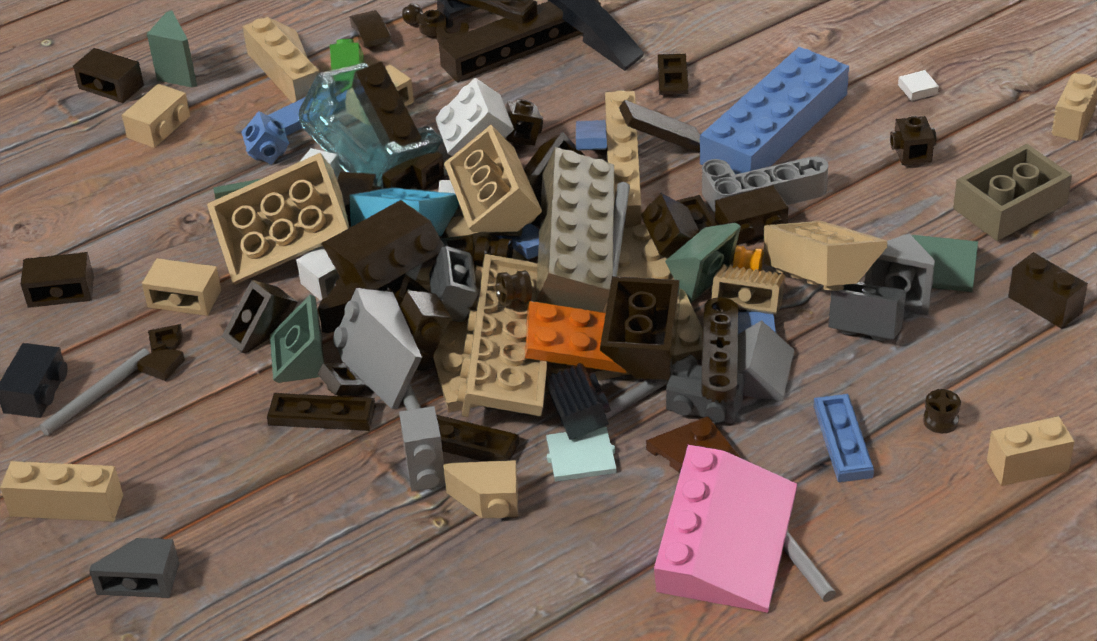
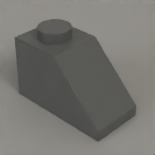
(137, 569)

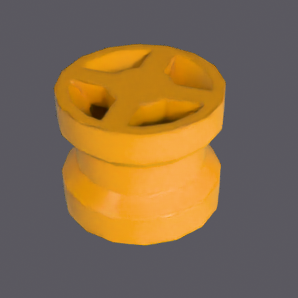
(748, 258)

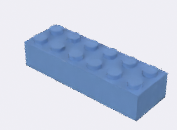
(776, 112)

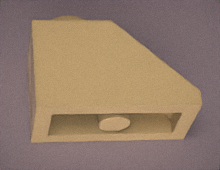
(484, 487)

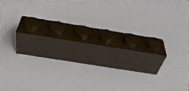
(504, 42)

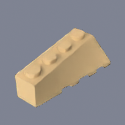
(280, 56)

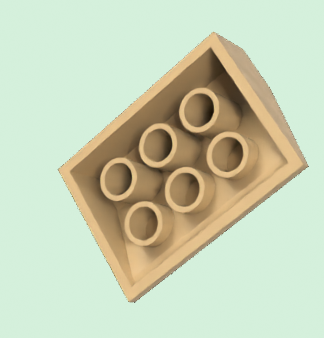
(279, 217)

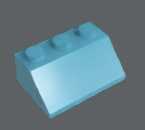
(433, 205)

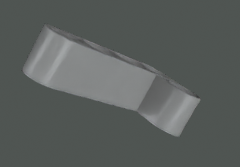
(793, 180)

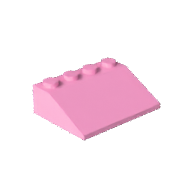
(724, 531)

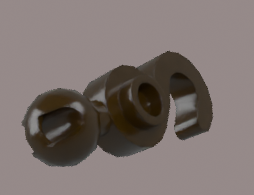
(431, 23)

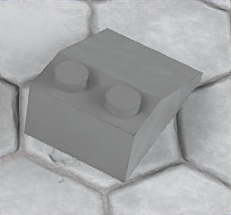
(378, 344)

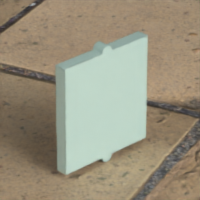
(581, 456)

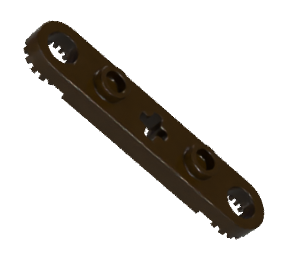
(720, 350)

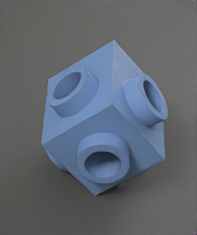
(265, 138)

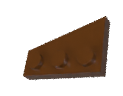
(674, 443)

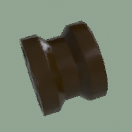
(513, 288)
(942, 411)

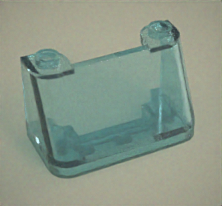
(341, 127)

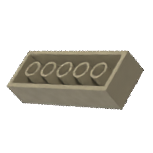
(576, 232)

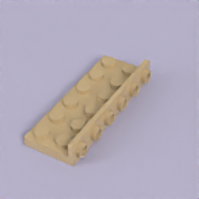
(497, 365)

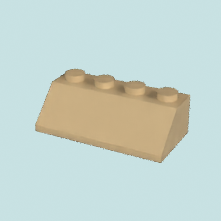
(492, 185)
(821, 252)

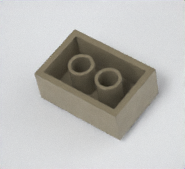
(1012, 191)

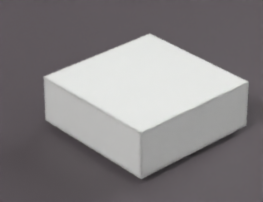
(918, 85)

